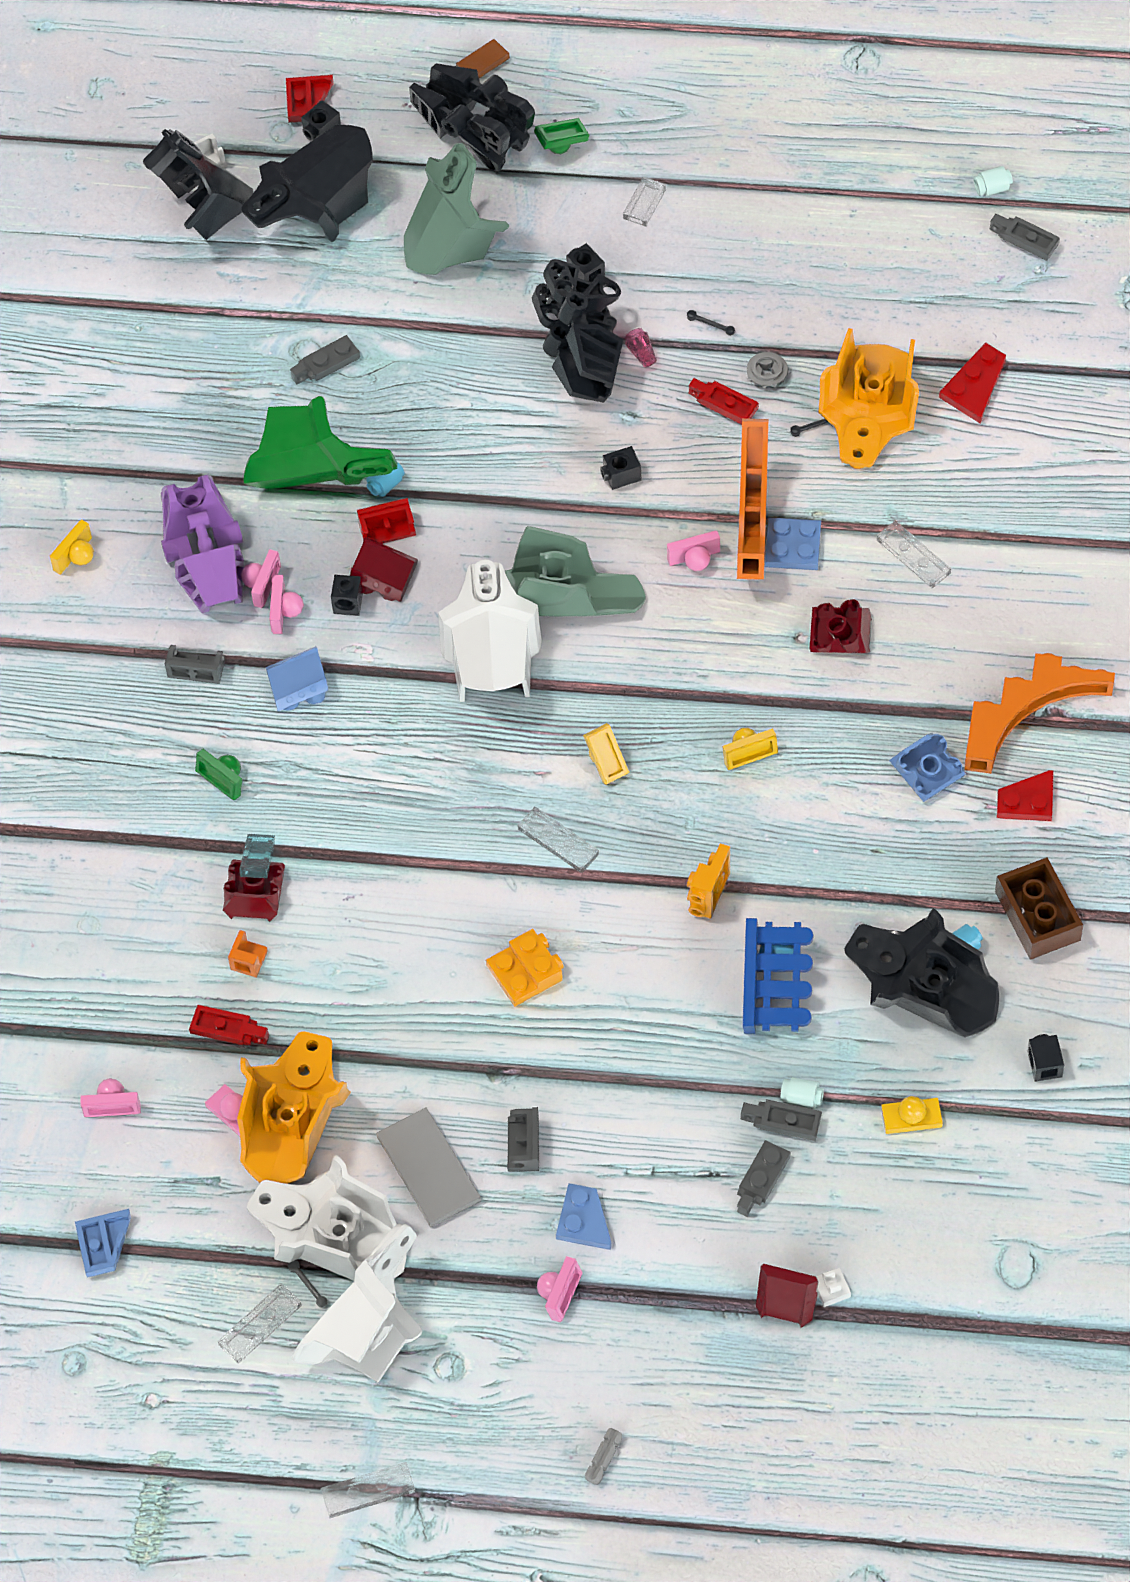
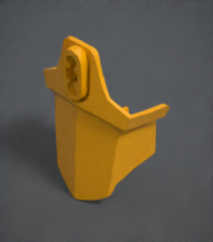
(868, 396)
(286, 1111)

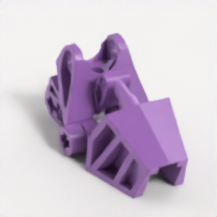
(213, 573)

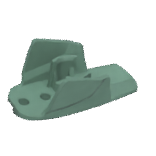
(562, 580)

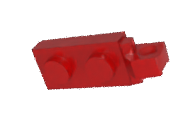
(723, 400)
(227, 1026)

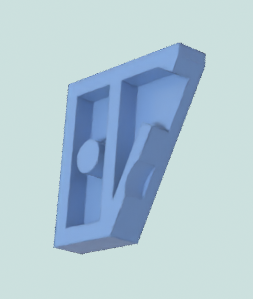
(583, 1218)
(102, 1241)

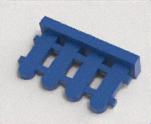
(771, 989)

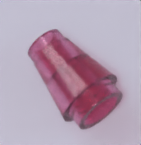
(640, 346)

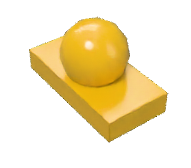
(73, 548)
(749, 747)
(606, 753)
(911, 1115)

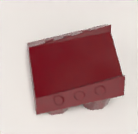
(383, 569)
(840, 628)
(253, 896)
(786, 1294)

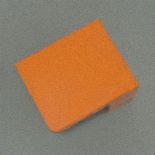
(246, 956)

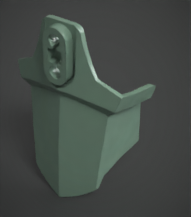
(445, 223)

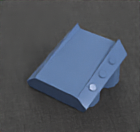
(297, 680)
(928, 766)

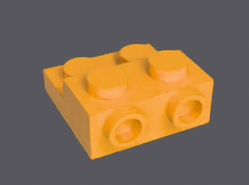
(708, 883)
(525, 967)

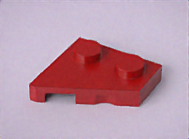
(305, 93)
(1027, 799)

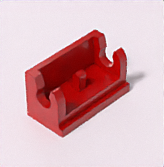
(387, 521)

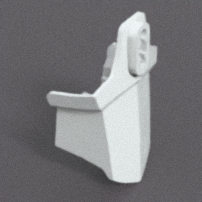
(490, 633)
(334, 1220)
(367, 1320)

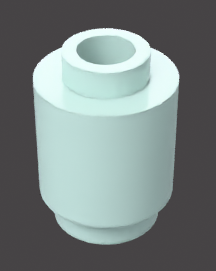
(992, 181)
(802, 1092)

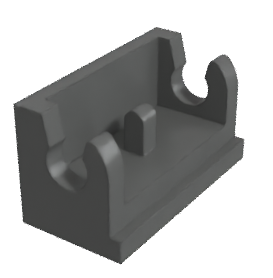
(194, 666)
(523, 1140)

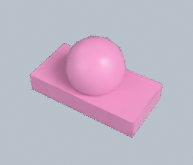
(694, 550)
(260, 577)
(282, 604)
(110, 1101)
(226, 1106)
(559, 1288)

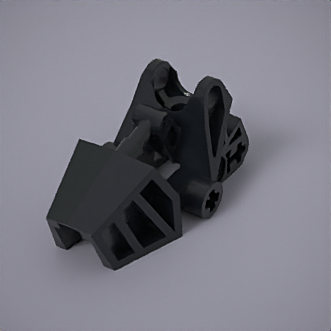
(448, 107)
(583, 334)

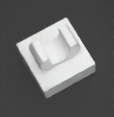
(832, 1287)

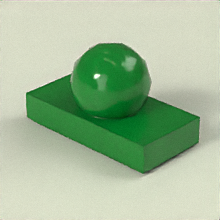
(561, 134)
(220, 772)

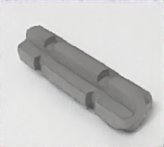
(603, 1456)

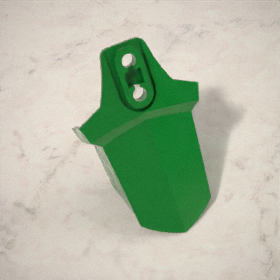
(303, 451)

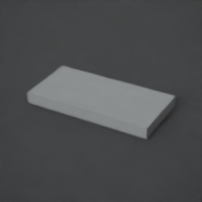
(428, 1167)

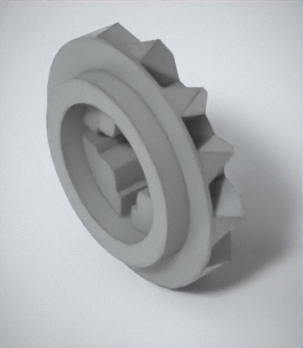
(765, 361)

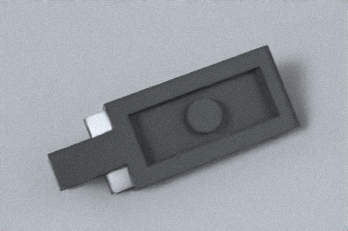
(1025, 235)
(325, 360)
(783, 1118)
(761, 1176)

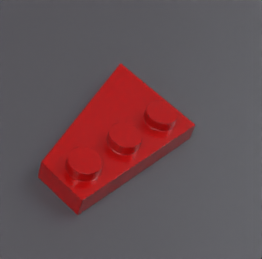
(974, 382)

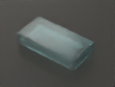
(257, 856)

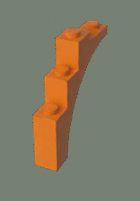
(752, 499)
(1021, 697)

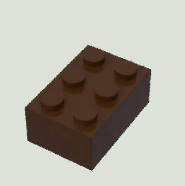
(1038, 908)

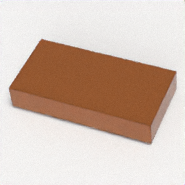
(485, 58)

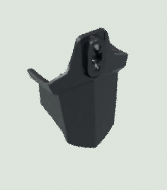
(185, 167)
(317, 182)
(928, 974)

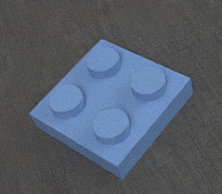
(793, 543)

